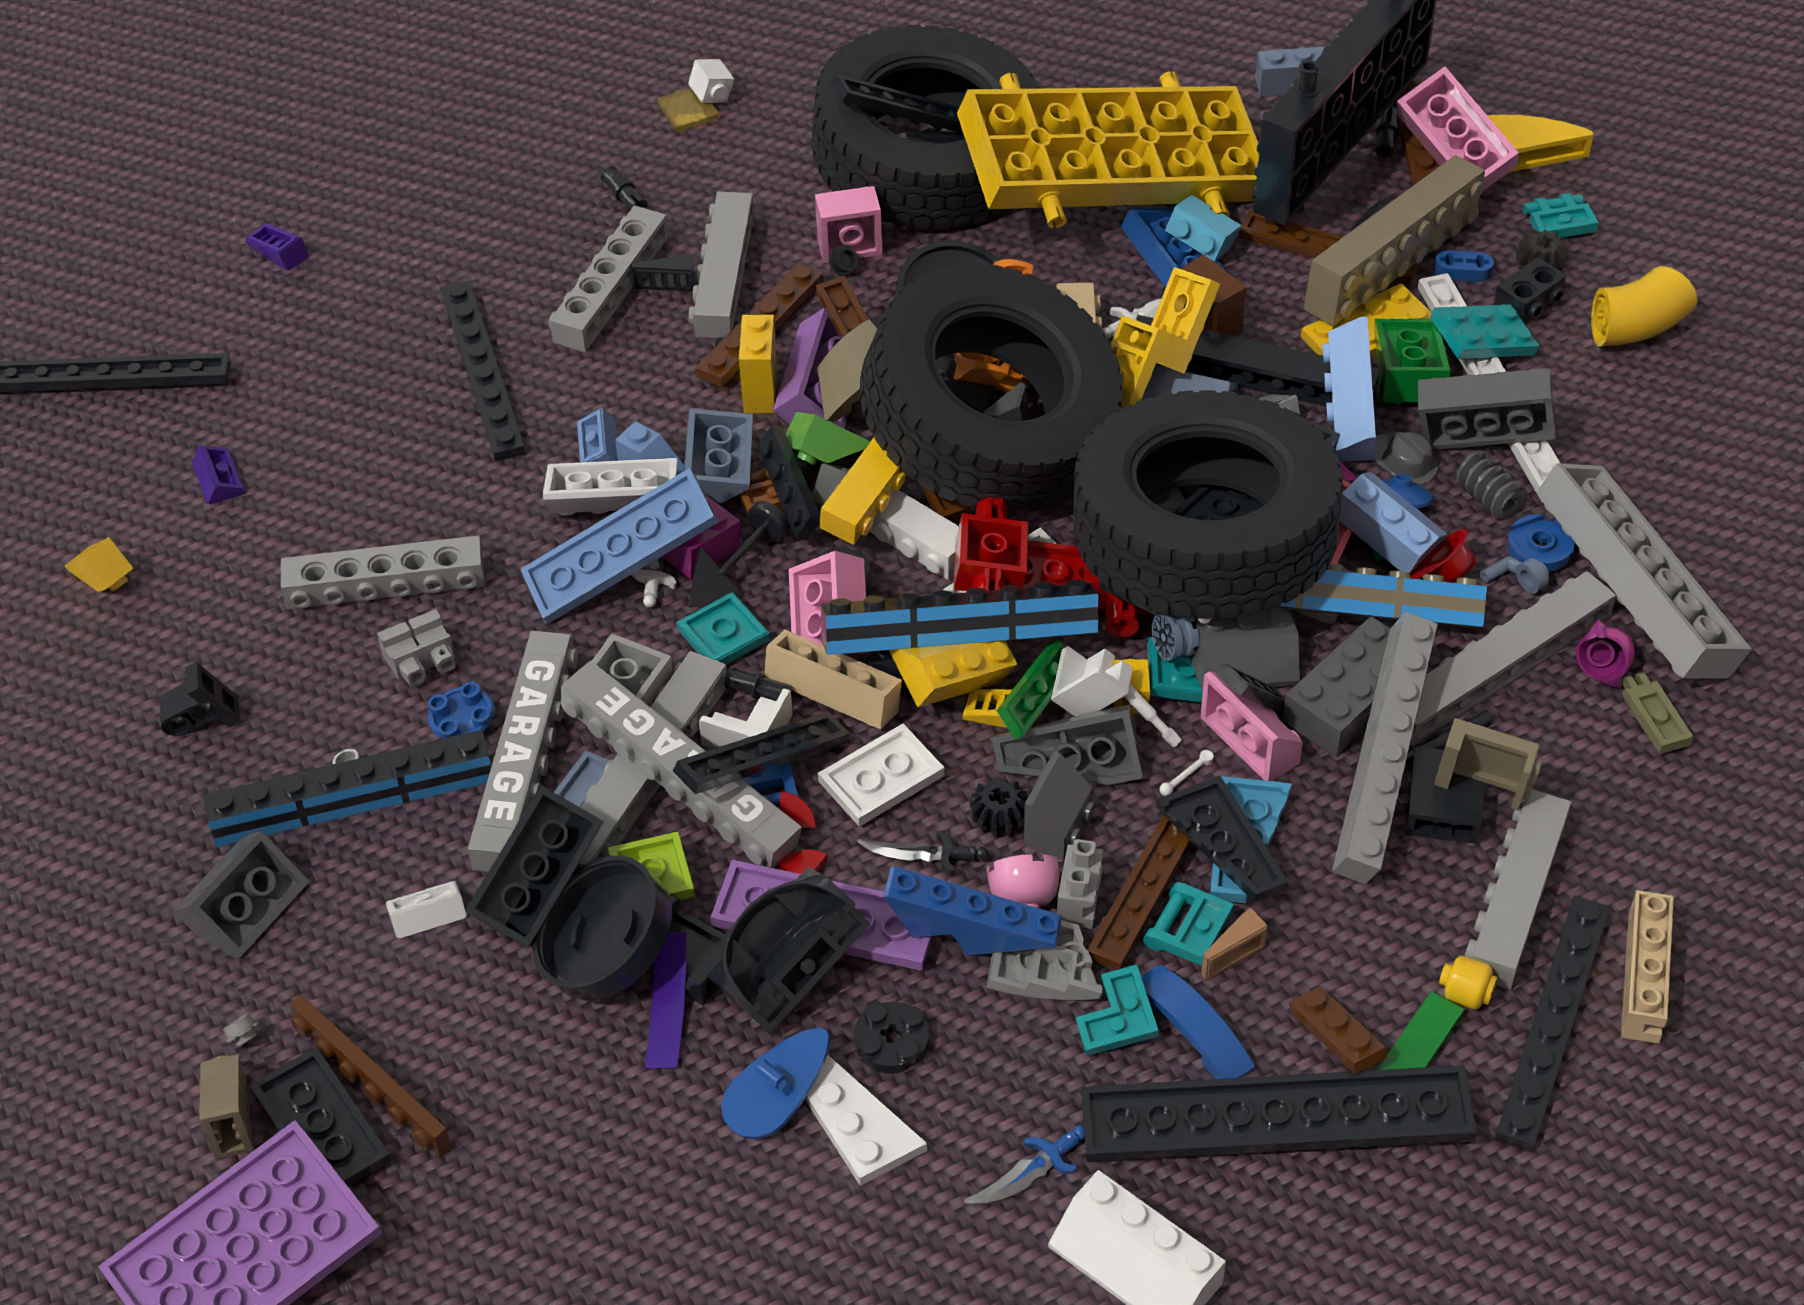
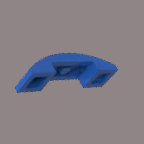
(1198, 1023)

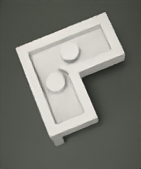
(1089, 683)
(765, 716)

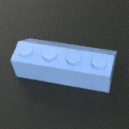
(1351, 390)

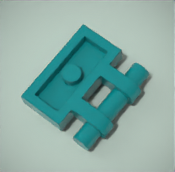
(1561, 215)

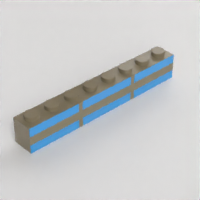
(1390, 596)

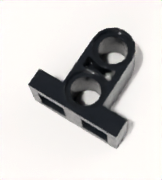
(197, 703)

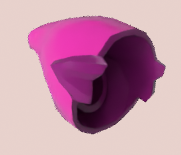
(1606, 654)

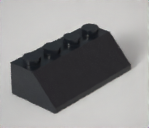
(534, 866)

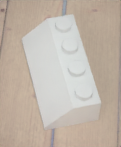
(603, 484)
(1134, 1248)

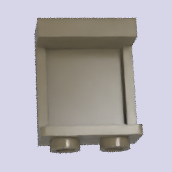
(1490, 759)

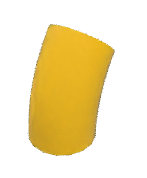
(1641, 307)

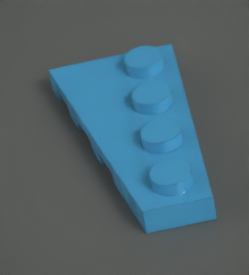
(1263, 805)

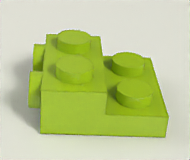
(664, 858)

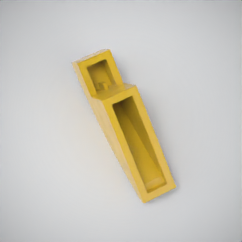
(1543, 139)

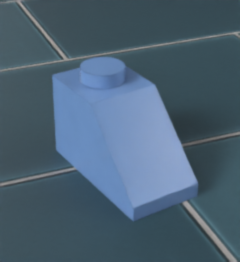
(643, 443)

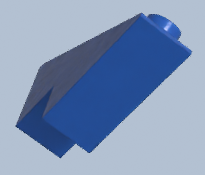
(974, 918)

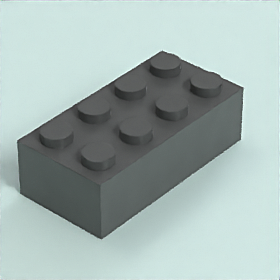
(1487, 409)
(1338, 694)

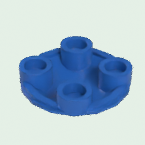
(460, 711)

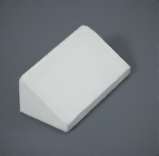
(426, 909)

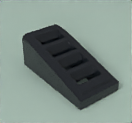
(679, 270)

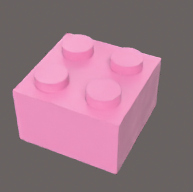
(849, 219)

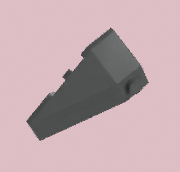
(1097, 744)

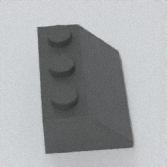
(1256, 644)
(242, 895)

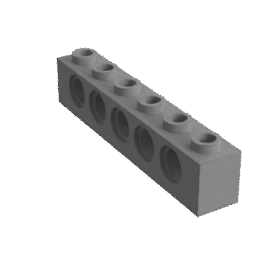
(607, 279)
(382, 572)

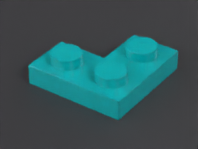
(1126, 1020)

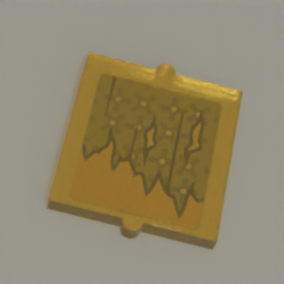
(686, 110)

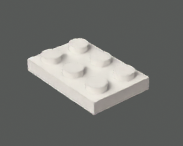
(881, 774)

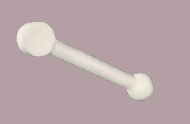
(1205, 758)

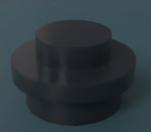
(843, 260)

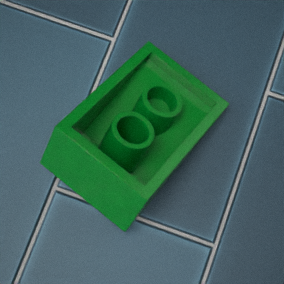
(1408, 353)

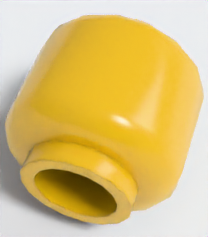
(1468, 982)

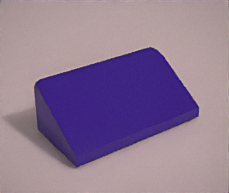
(217, 474)

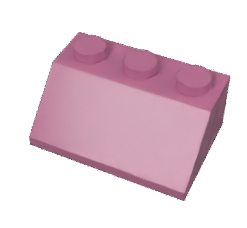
(818, 583)
(1249, 729)

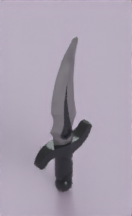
(927, 852)

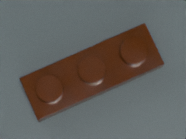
(1338, 1030)

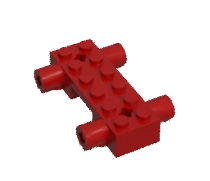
(997, 553)

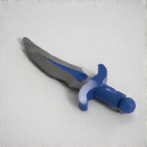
(1031, 1168)

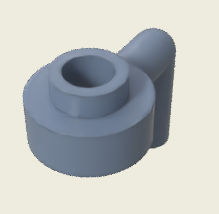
(1531, 573)

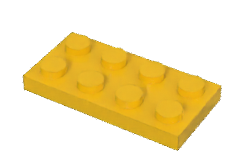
(1389, 304)

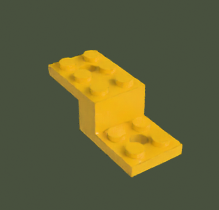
(1170, 336)

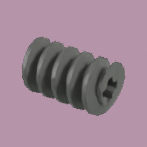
(1490, 485)

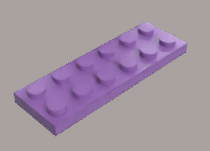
(883, 941)

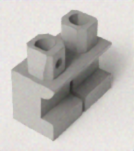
(414, 654)
(1080, 883)

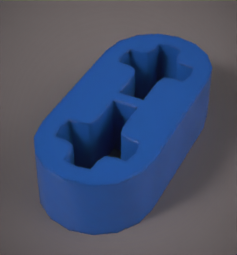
(1464, 265)

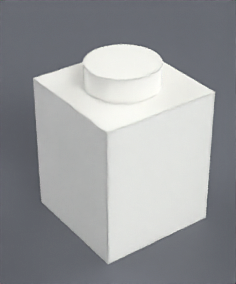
(711, 81)

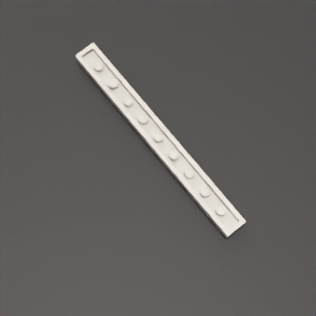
(1534, 456)

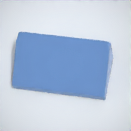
(597, 437)

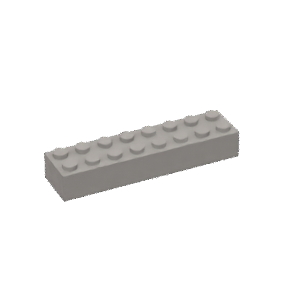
(1643, 572)

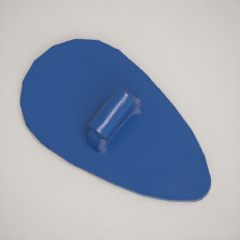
(775, 1085)

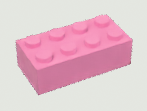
(1454, 124)

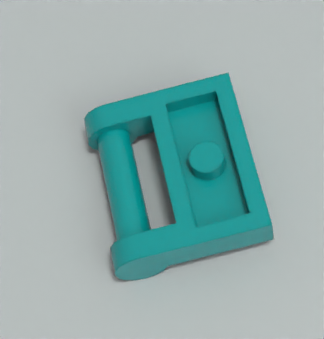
(1198, 930)

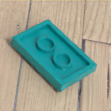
(1484, 331)

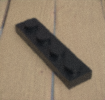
(789, 483)

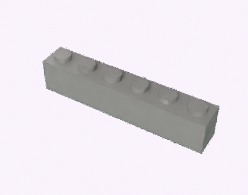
(722, 265)
(1519, 885)

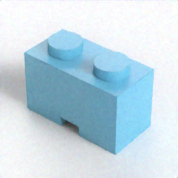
(1202, 228)

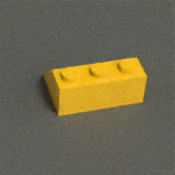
(953, 669)

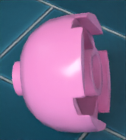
(1025, 880)

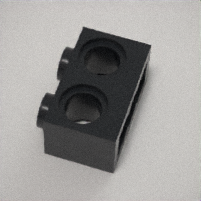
(1532, 289)

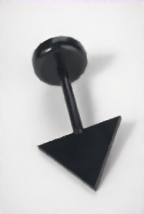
(710, 581)

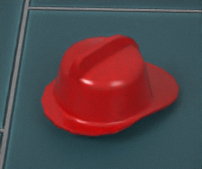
(1449, 559)

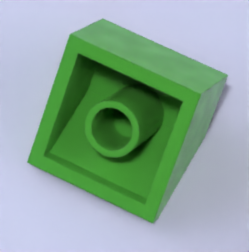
(820, 440)

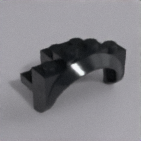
(785, 946)

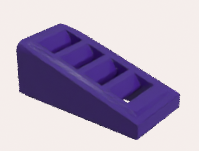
(281, 248)

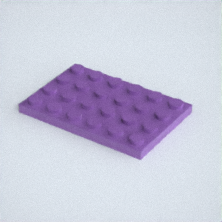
(250, 1234)

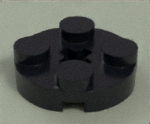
(885, 1018)

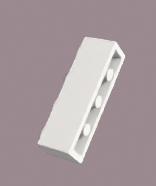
(918, 533)

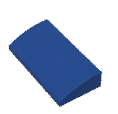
(1158, 247)

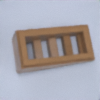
(1238, 942)

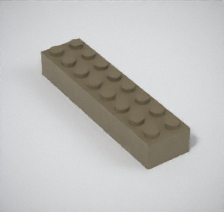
(1393, 240)

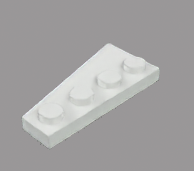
(860, 1126)

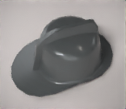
(1406, 454)

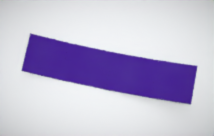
(667, 1003)

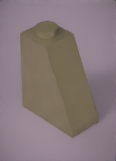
(225, 1106)

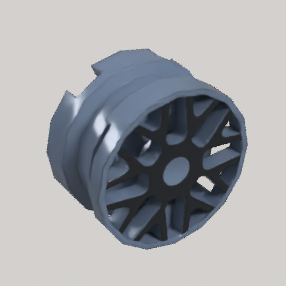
(1174, 636)

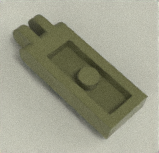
(1656, 713)

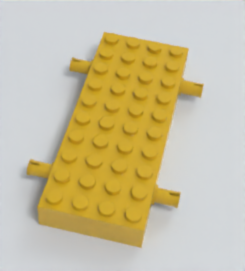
(1109, 146)

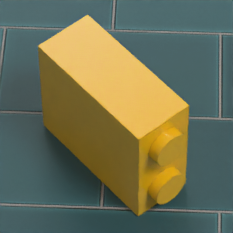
(758, 363)

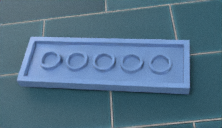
(619, 545)

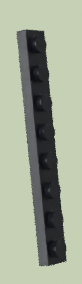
(482, 371)
(114, 372)
(1552, 1024)

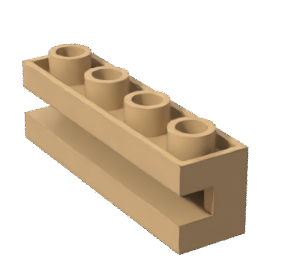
(1647, 967)

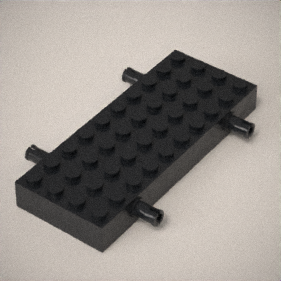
(1338, 101)

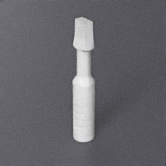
(1150, 714)

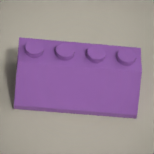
(800, 382)

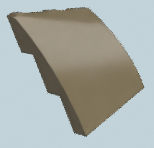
(841, 371)

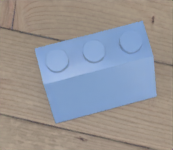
(1389, 522)

